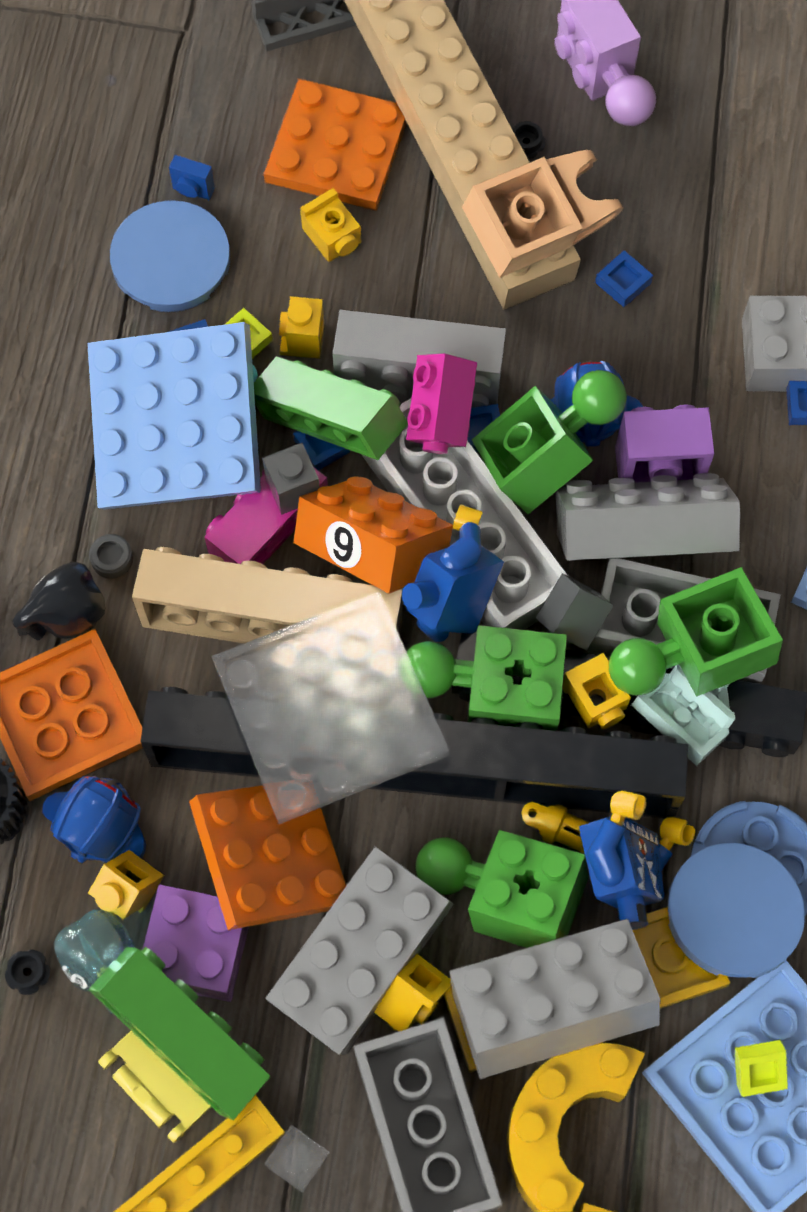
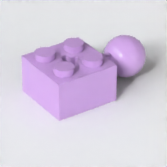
(603, 56)

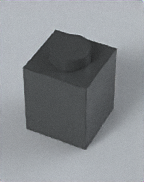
(290, 476)
(574, 611)

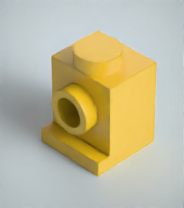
(330, 226)
(302, 328)
(592, 679)
(119, 893)
(413, 994)

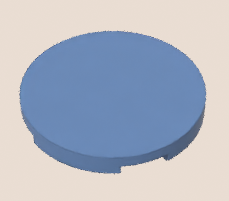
(170, 255)
(763, 827)
(735, 910)

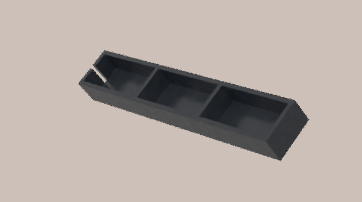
(482, 764)

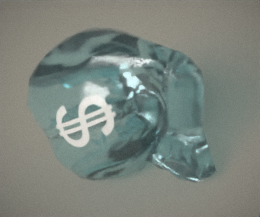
(90, 947)

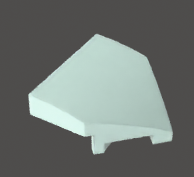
(691, 720)

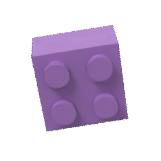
(664, 443)
(194, 941)

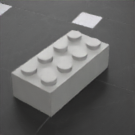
(774, 342)
(385, 349)
(647, 517)
(636, 597)
(358, 951)
(555, 998)
(426, 1122)

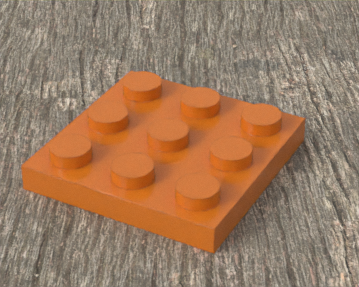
(336, 143)
(65, 715)
(262, 866)

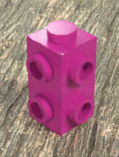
(441, 402)

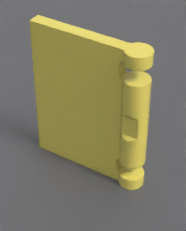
(154, 1086)

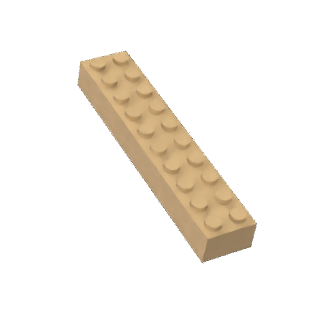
(453, 121)

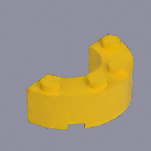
(534, 1123)

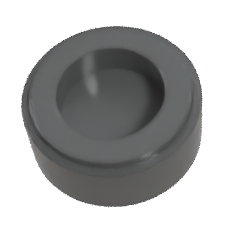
(111, 556)

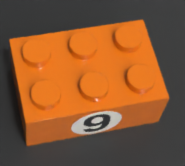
(369, 532)

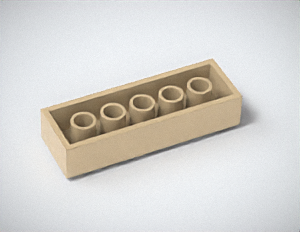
(238, 600)

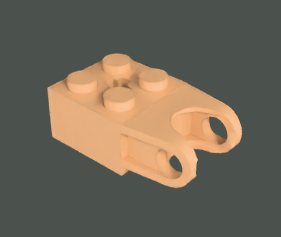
(536, 211)

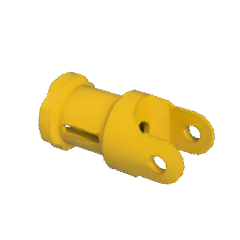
(551, 824)

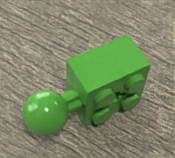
(536, 445)
(710, 630)
(498, 657)
(515, 866)

